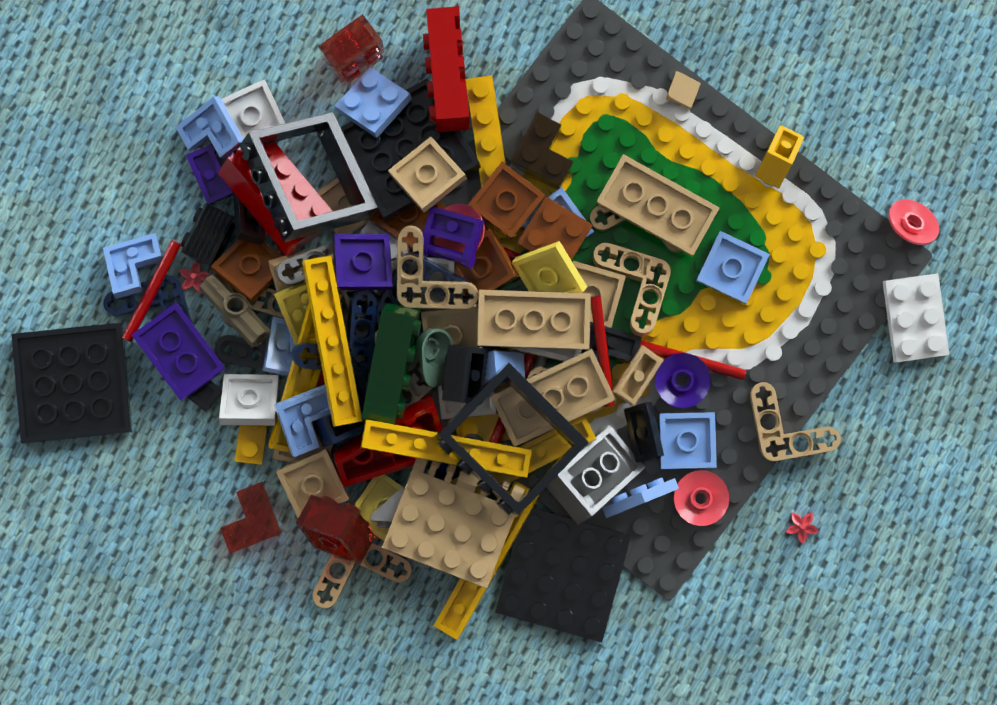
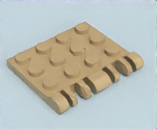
(450, 524)

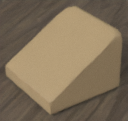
(683, 90)

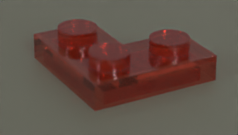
(259, 521)

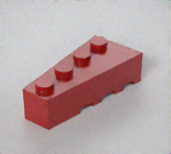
(447, 70)
(362, 464)

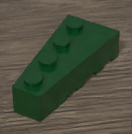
(391, 363)

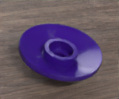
(693, 370)

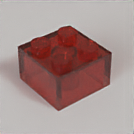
(352, 49)
(336, 528)

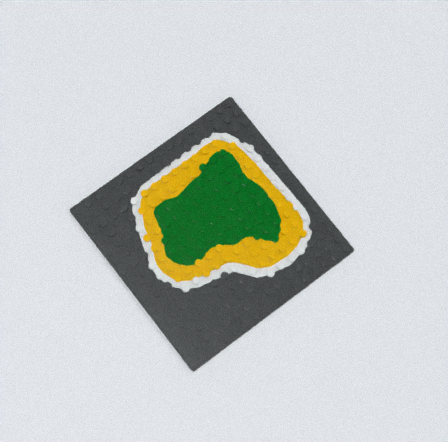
(805, 315)

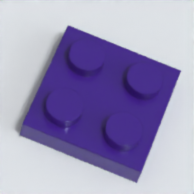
(362, 261)

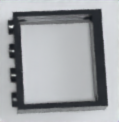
(342, 161)
(541, 406)

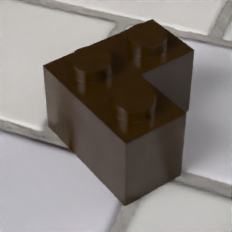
(535, 153)

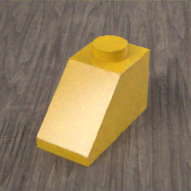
(779, 157)

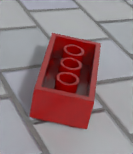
(299, 192)

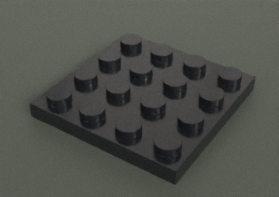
(399, 139)
(71, 383)
(563, 574)

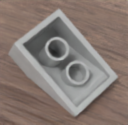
(595, 475)

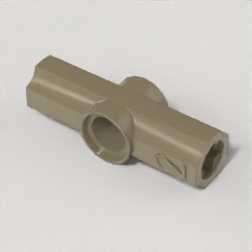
(245, 320)

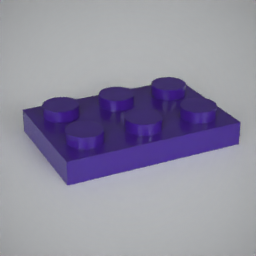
(178, 352)

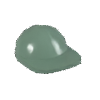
(431, 353)

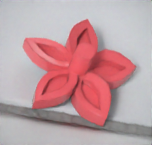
(193, 277)
(802, 526)

